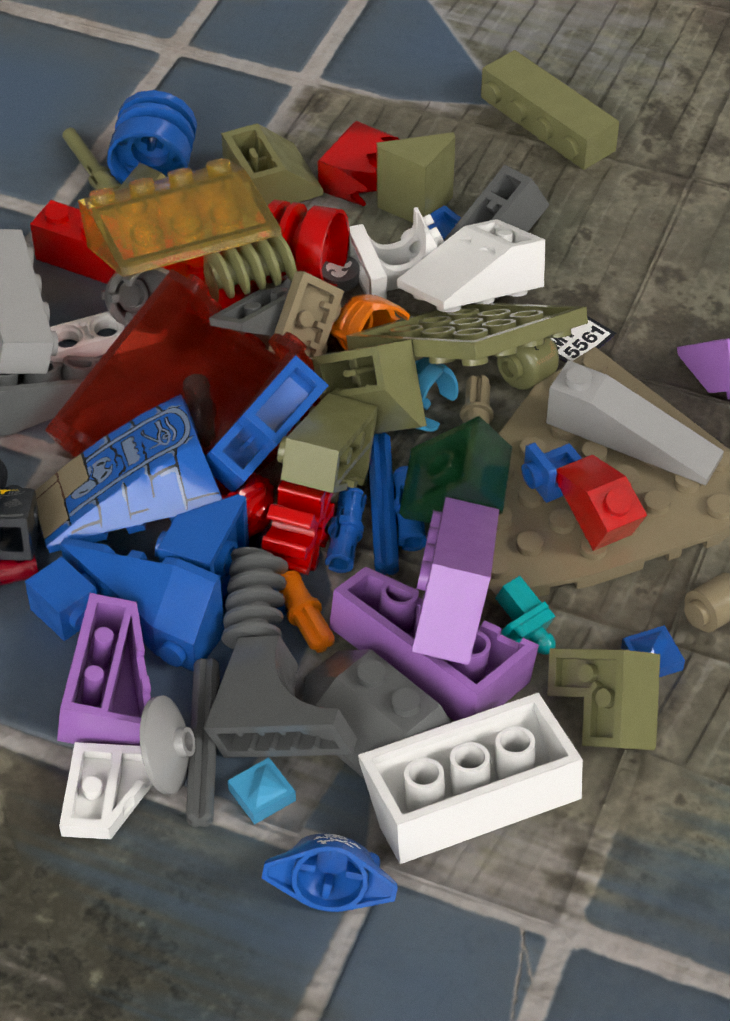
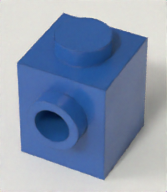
(60, 596)

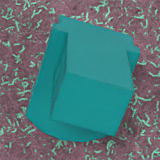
(528, 615)

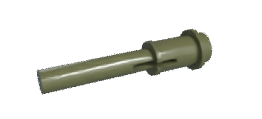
(99, 175)

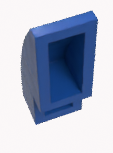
(264, 423)

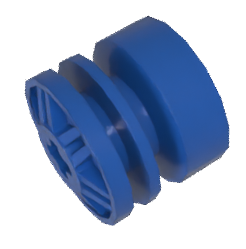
(154, 131)

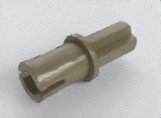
(477, 399)

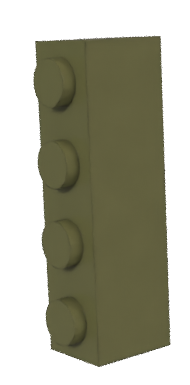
(549, 109)

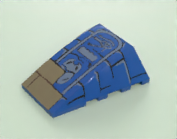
(129, 479)

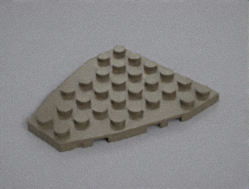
(545, 539)

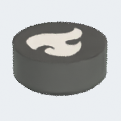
(345, 277)

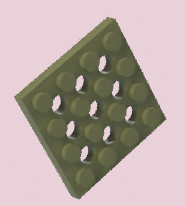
(475, 331)

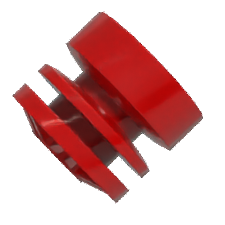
(313, 235)

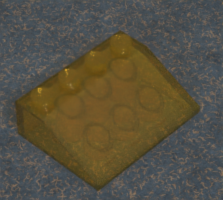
(176, 217)

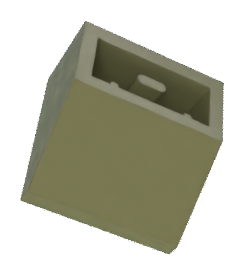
(271, 164)
(378, 376)

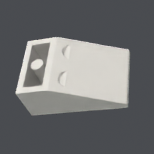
(478, 266)

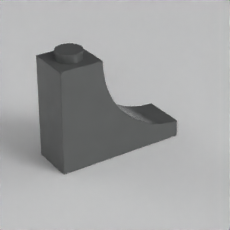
(259, 710)

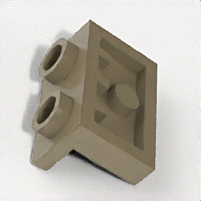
(310, 312)

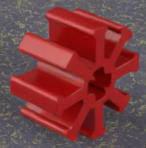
(298, 526)

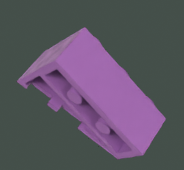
(106, 677)

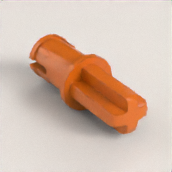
(306, 614)

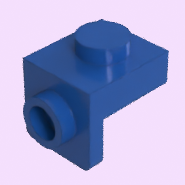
(540, 468)

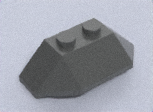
(373, 699)

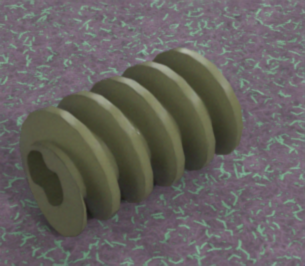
(248, 263)

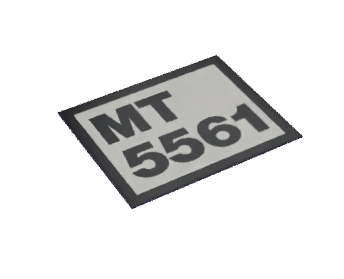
(582, 340)

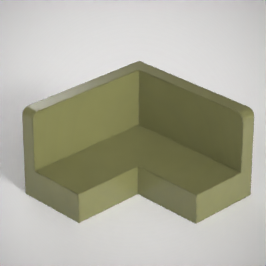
(617, 692)

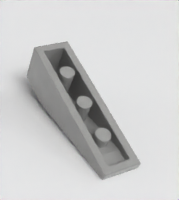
(620, 419)

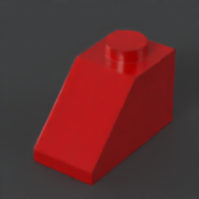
(600, 500)

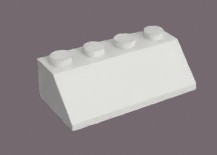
(471, 777)

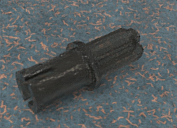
(201, 407)

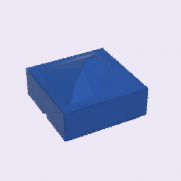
(659, 642)

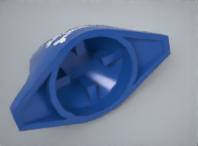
(330, 874)

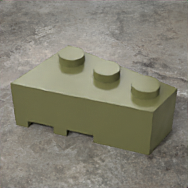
(330, 445)

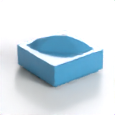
(261, 790)

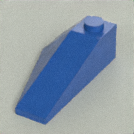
(174, 599)

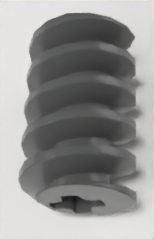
(253, 595)

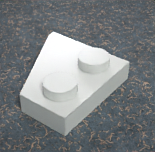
(102, 789)

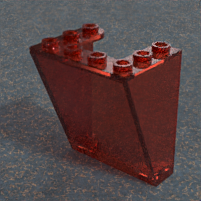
(156, 354)

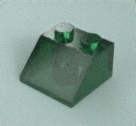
(458, 464)

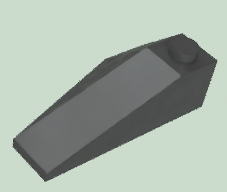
(39, 397)

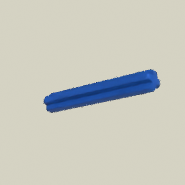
(382, 509)

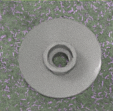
(165, 744)

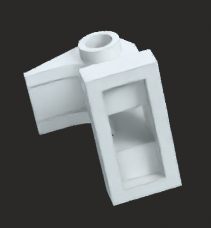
(385, 263)

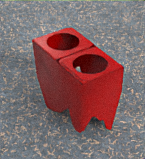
(352, 163)

